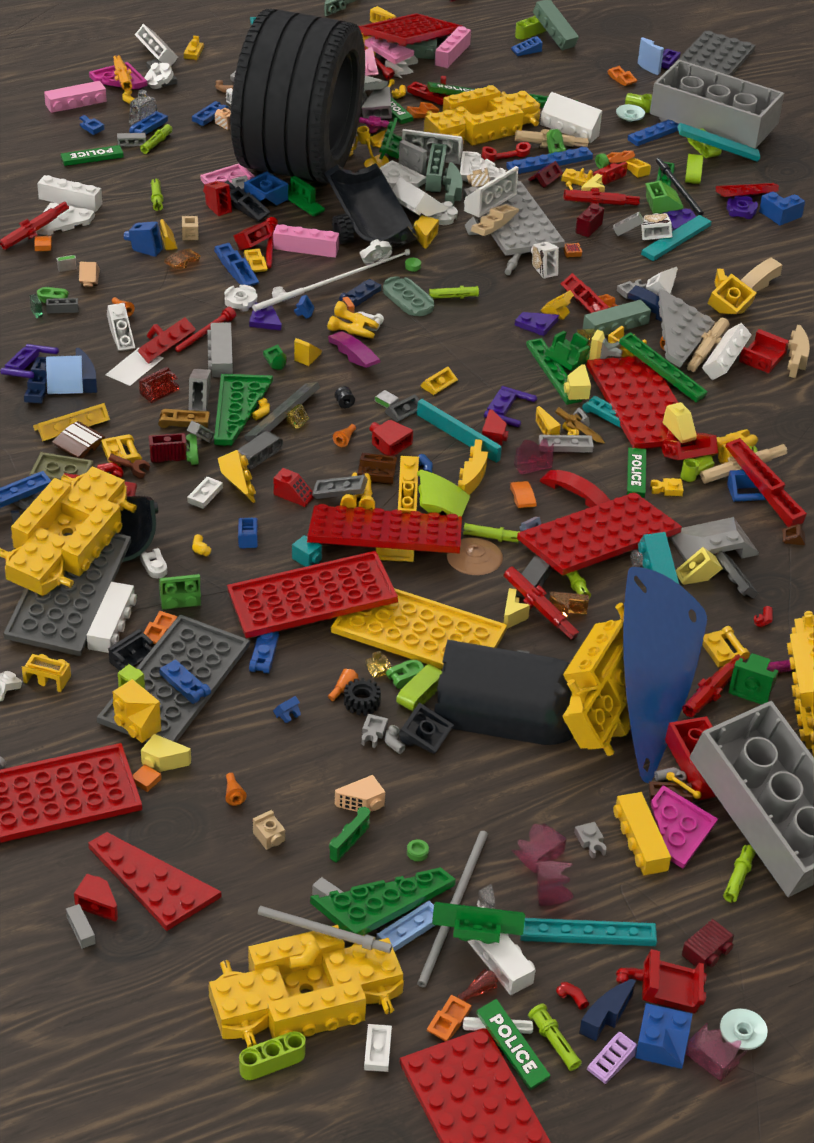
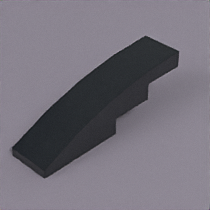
(247, 203)

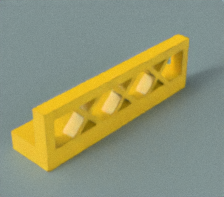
(88, 416)

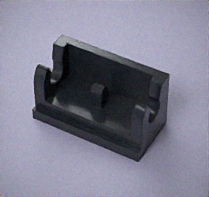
(130, 650)

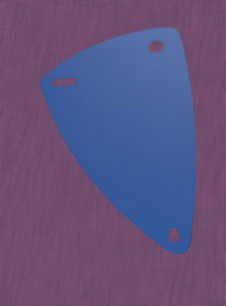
(658, 659)

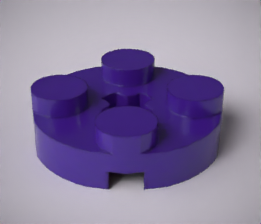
(742, 207)

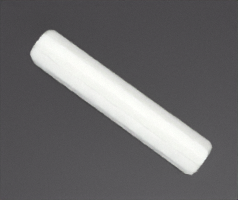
(475, 1024)

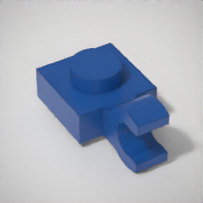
(92, 126)

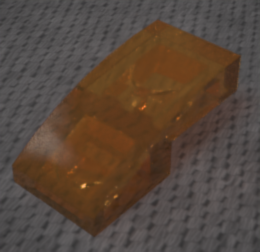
(181, 258)

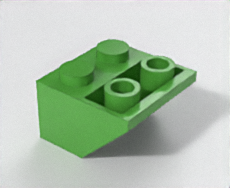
(662, 197)
(180, 591)

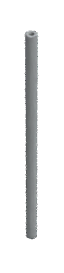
(457, 897)

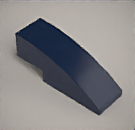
(88, 373)
(607, 1010)

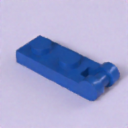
(208, 113)
(149, 123)
(264, 652)
(184, 681)

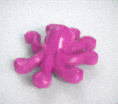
(374, 123)

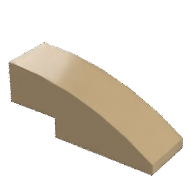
(761, 275)

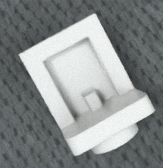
(8, 681)

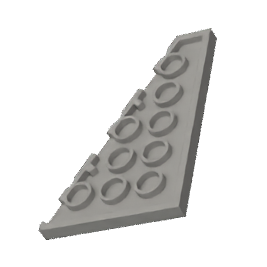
(681, 327)

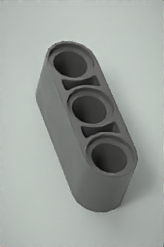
(261, 448)
(536, 573)

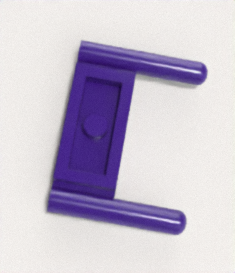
(23, 358)
(503, 402)

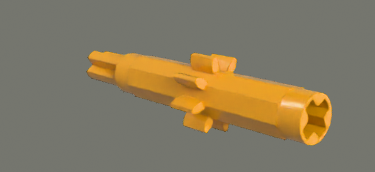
(122, 73)

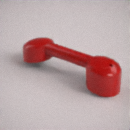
(522, 150)

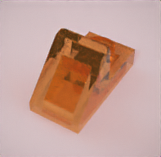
(569, 602)

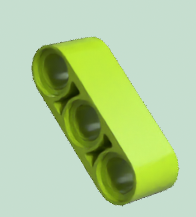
(528, 28)
(705, 149)
(694, 169)
(419, 688)
(264, 1063)

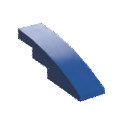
(236, 265)

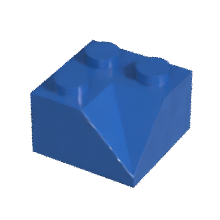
(267, 187)
(781, 209)
(663, 1035)

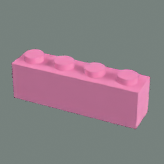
(452, 47)
(75, 96)
(306, 240)

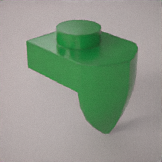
(275, 357)

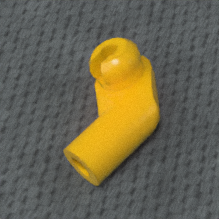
(263, 410)

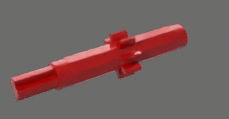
(596, 197)
(29, 228)
(536, 598)
(710, 688)

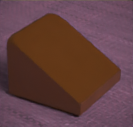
(794, 535)

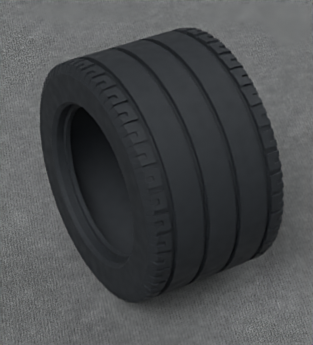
(297, 94)

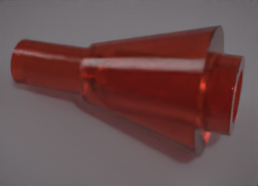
(483, 983)

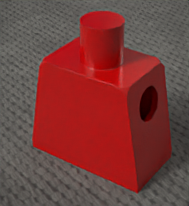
(218, 197)
(391, 437)

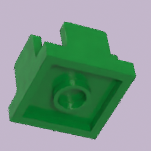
(569, 353)
(752, 679)

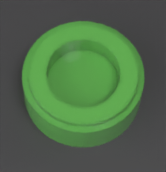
(601, 160)
(413, 264)
(417, 850)

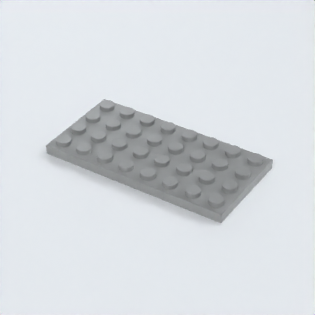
(526, 227)

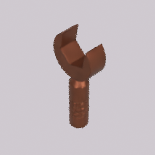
(134, 466)

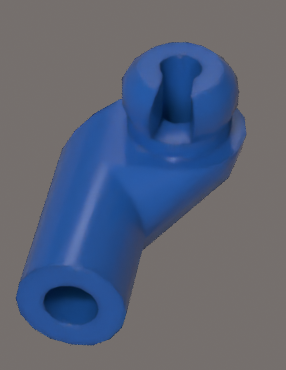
(424, 460)

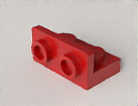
(612, 172)

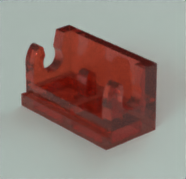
(158, 384)

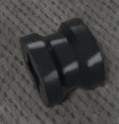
(344, 397)

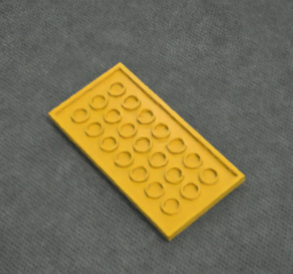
(418, 628)

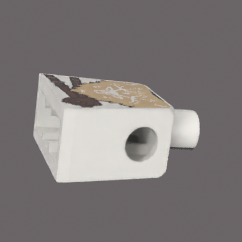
(656, 226)
(545, 259)

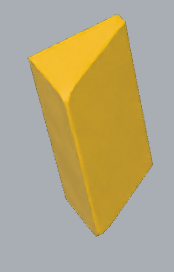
(167, 236)
(439, 381)

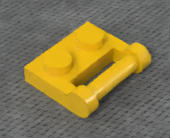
(115, 446)
(719, 649)

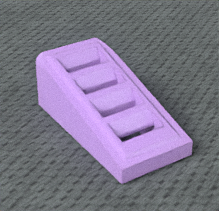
(623, 1047)

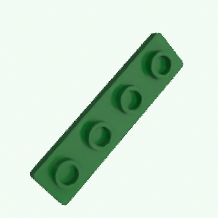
(391, 142)
(304, 196)
(478, 922)

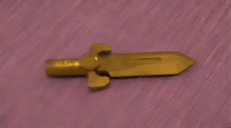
(572, 423)

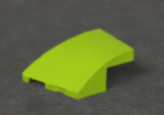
(441, 495)

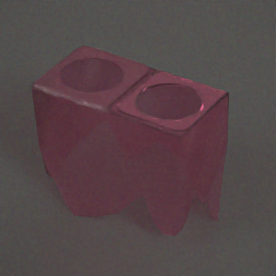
(533, 457)
(544, 845)
(550, 883)
(712, 1054)

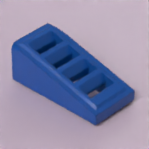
(529, 46)
(248, 533)

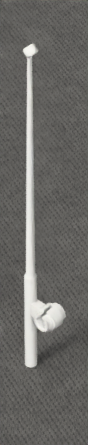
(279, 294)

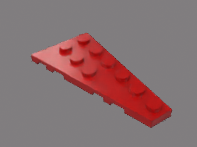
(159, 887)

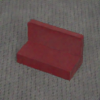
(547, 174)

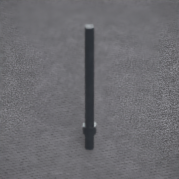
(665, 169)

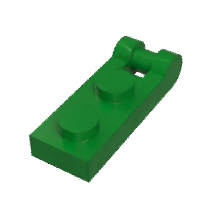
(350, 834)

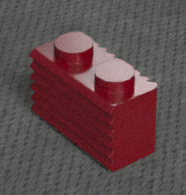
(589, 220)
(167, 447)
(708, 944)

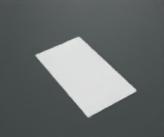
(132, 368)

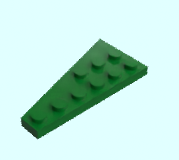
(236, 402)
(379, 902)

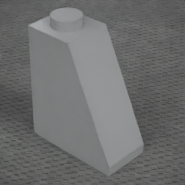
(378, 104)
(199, 389)

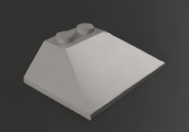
(715, 537)

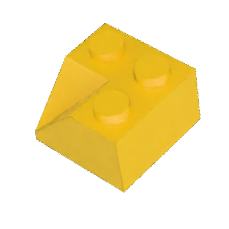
(731, 296)
(136, 711)

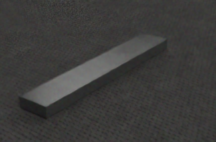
(281, 411)

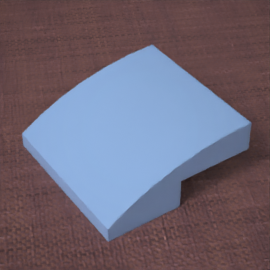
(650, 56)
(64, 374)

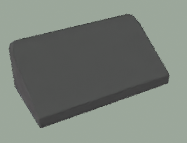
(403, 408)

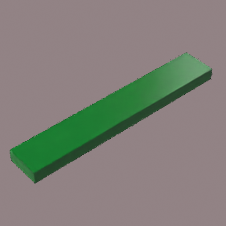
(550, 367)
(663, 367)

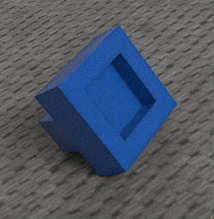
(304, 307)
(287, 707)

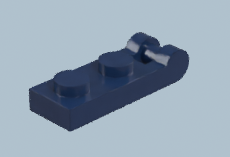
(362, 292)

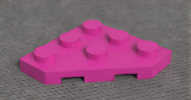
(106, 77)
(680, 824)

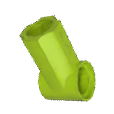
(642, 101)
(693, 467)

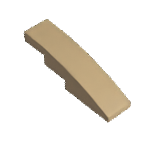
(496, 219)

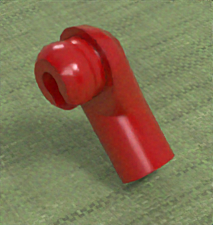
(113, 468)
(764, 619)
(625, 974)
(575, 992)

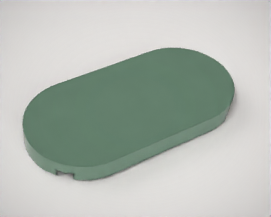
(408, 296)

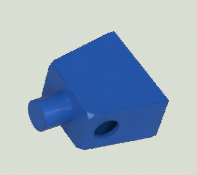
(145, 238)

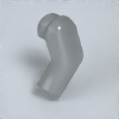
(391, 739)
(661, 774)

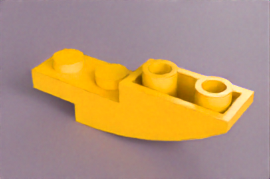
(473, 469)
(408, 484)

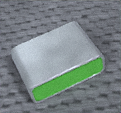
(66, 263)
(386, 399)

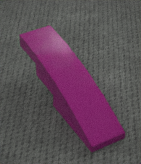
(355, 349)

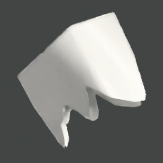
(402, 67)

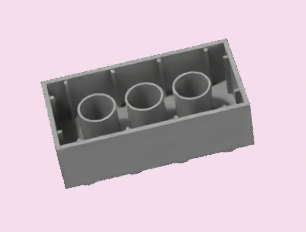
(716, 103)
(767, 789)

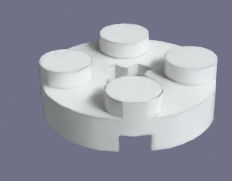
(159, 75)
(446, 217)
(376, 251)
(240, 298)

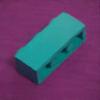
(657, 554)

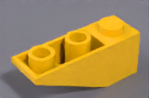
(235, 470)

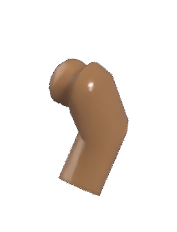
(219, 85)

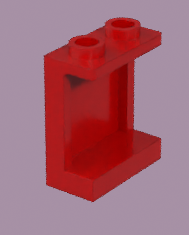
(764, 351)
(705, 445)
(673, 984)

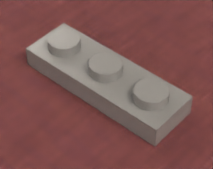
(569, 443)

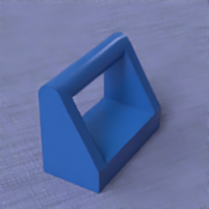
(739, 479)

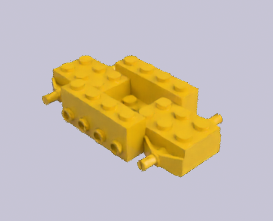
(483, 115)
(80, 506)
(802, 650)
(598, 687)
(270, 993)

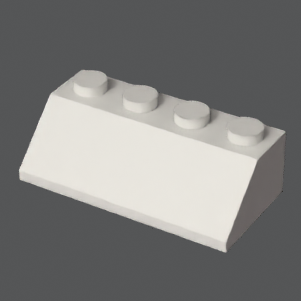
(571, 117)
(425, 140)
(492, 193)
(416, 199)

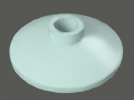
(630, 112)
(747, 1022)

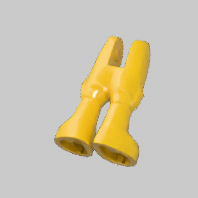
(355, 328)
(723, 453)
(366, 500)

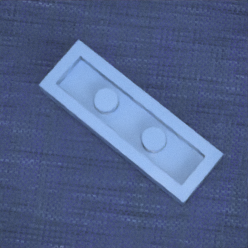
(409, 926)

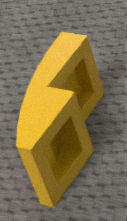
(255, 260)

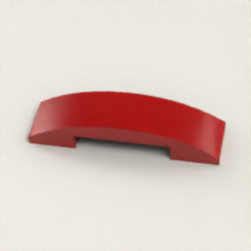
(575, 484)

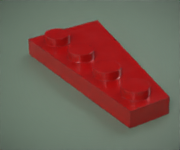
(746, 189)

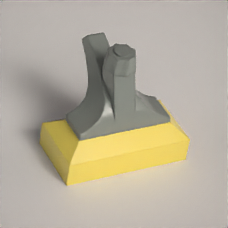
(602, 348)

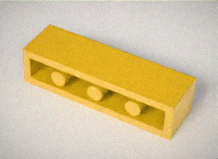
(642, 833)

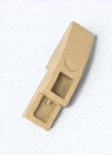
(799, 351)

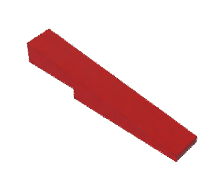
(767, 483)

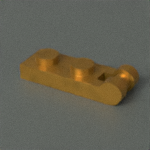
(183, 418)

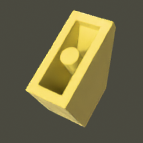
(578, 384)
(680, 422)
(699, 567)
(165, 754)

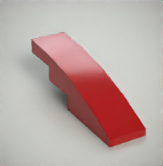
(583, 294)

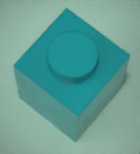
(306, 552)

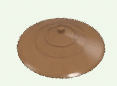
(476, 557)

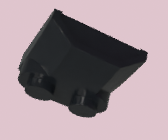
(425, 729)

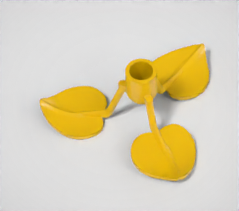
(376, 140)

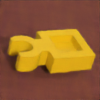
(670, 487)

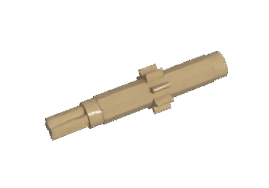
(541, 138)
(708, 343)
(723, 470)

